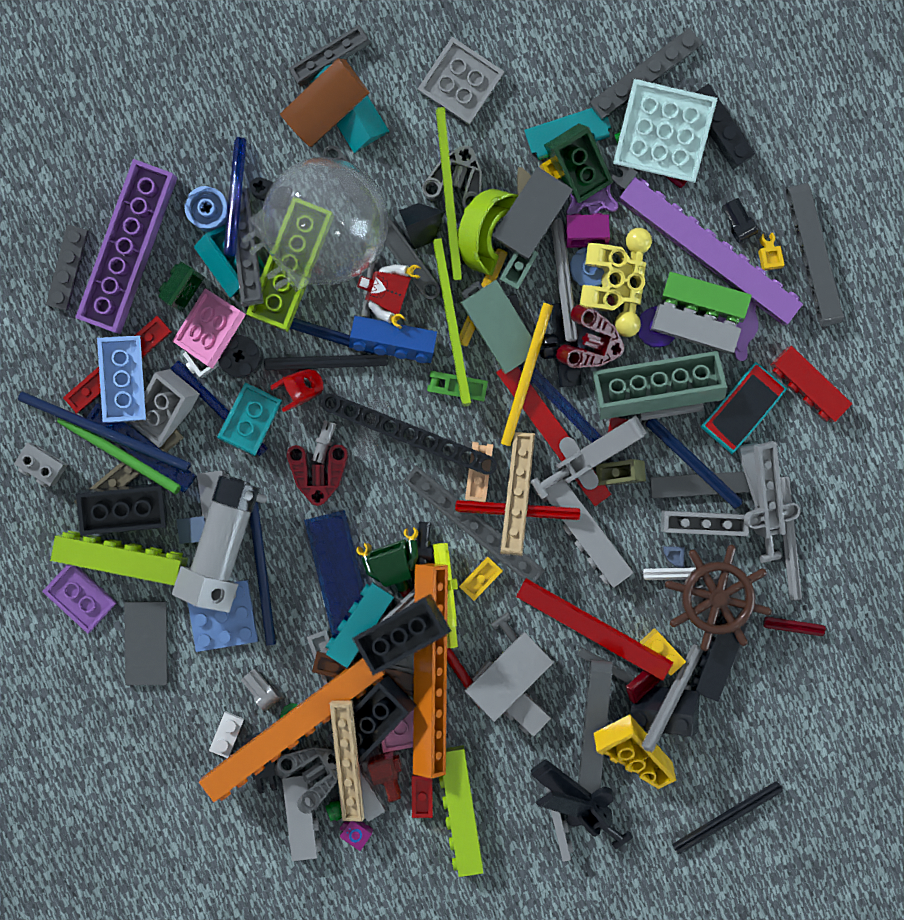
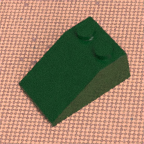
(579, 162)
(180, 286)

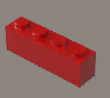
(810, 384)

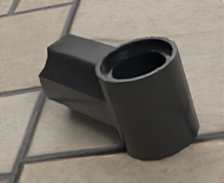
(741, 225)

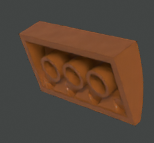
(325, 102)

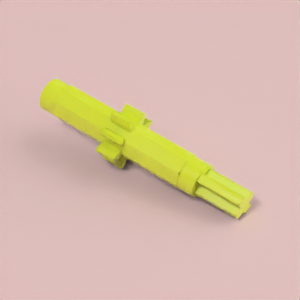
(441, 556)

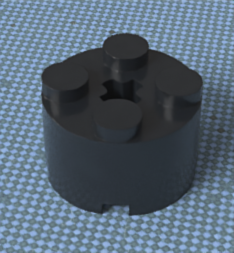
(243, 368)

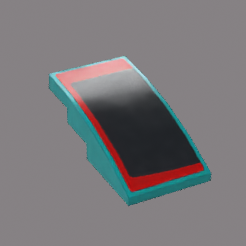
(743, 407)

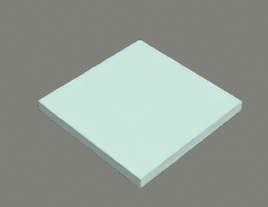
(664, 130)

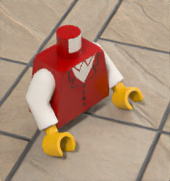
(387, 291)

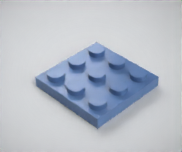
(222, 629)

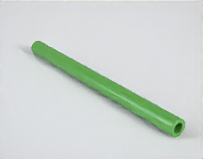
(123, 456)

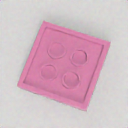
(209, 328)

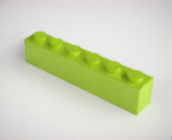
(461, 814)

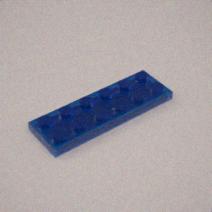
(335, 565)

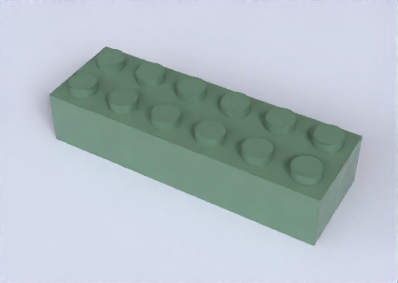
(659, 385)

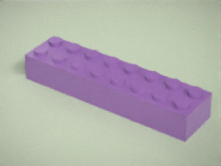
(126, 246)

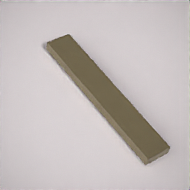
(123, 474)

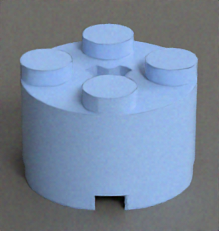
(196, 207)

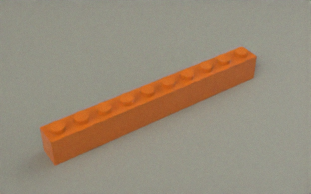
(430, 681)
(287, 731)

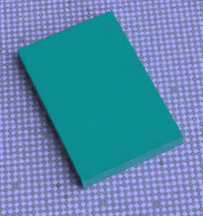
(249, 419)

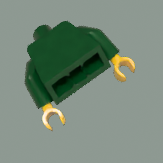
(392, 562)

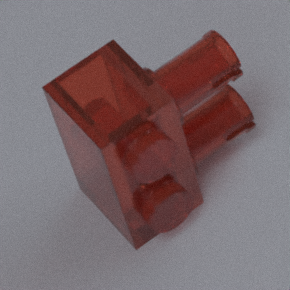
(385, 770)

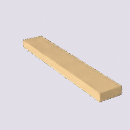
(518, 493)
(347, 760)

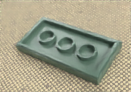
(499, 325)

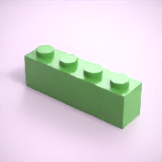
(706, 297)

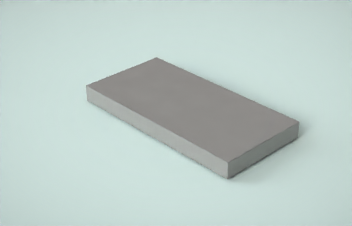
(509, 676)

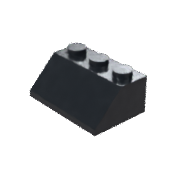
(683, 719)

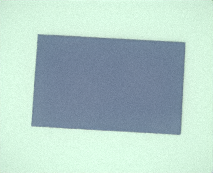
(190, 529)

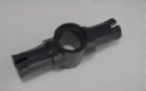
(424, 545)

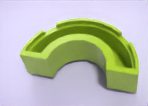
(477, 228)

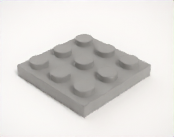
(460, 81)

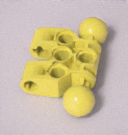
(595, 297)

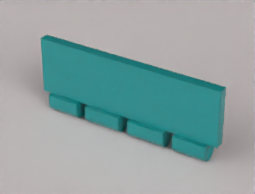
(543, 133)

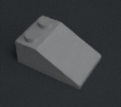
(166, 405)

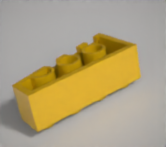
(623, 744)

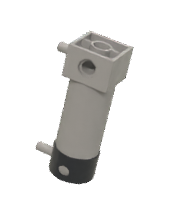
(208, 579)

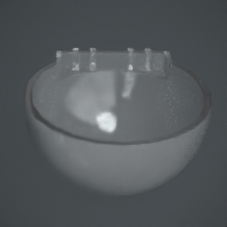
(321, 223)

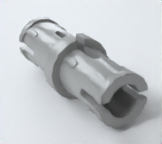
(324, 442)

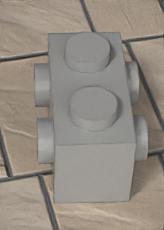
(40, 464)

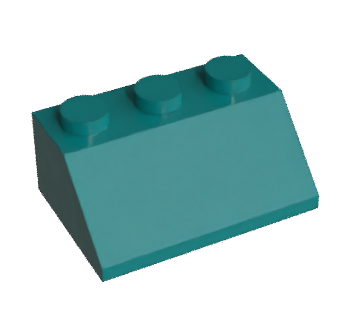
(223, 267)

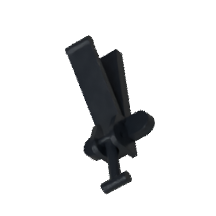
(577, 803)

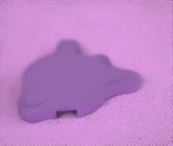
(595, 203)
(747, 333)

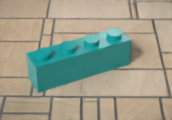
(362, 617)

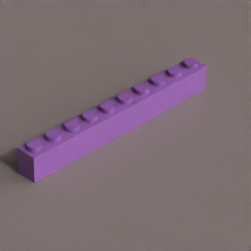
(709, 251)

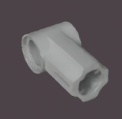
(264, 693)

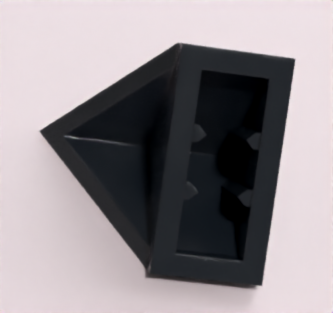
(421, 223)

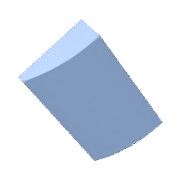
(121, 379)

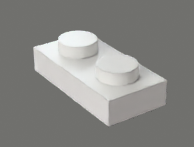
(226, 734)

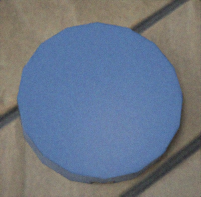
(582, 273)

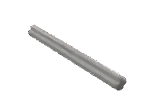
(564, 279)
(790, 547)
(672, 698)

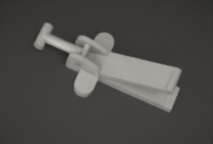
(580, 462)
(763, 477)

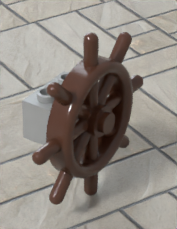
(717, 597)

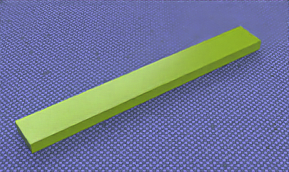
(448, 193)
(451, 322)

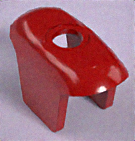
(298, 390)

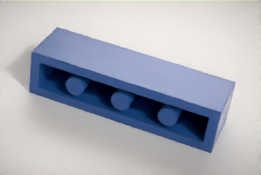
(386, 339)

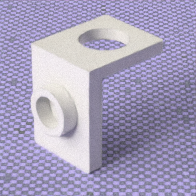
(194, 367)

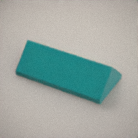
(361, 124)

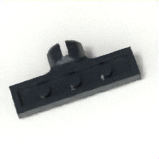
(567, 375)

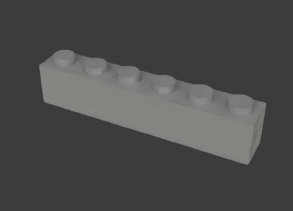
(589, 536)

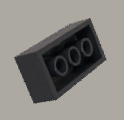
(121, 509)
(401, 634)
(379, 715)

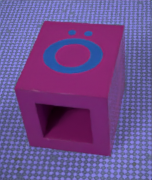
(355, 833)

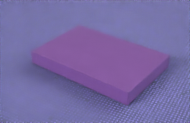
(79, 597)

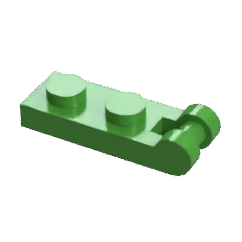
(476, 387)

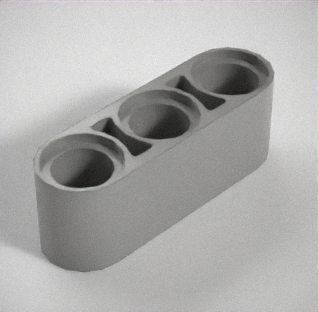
(372, 802)

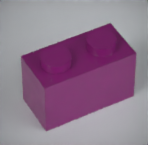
(587, 229)

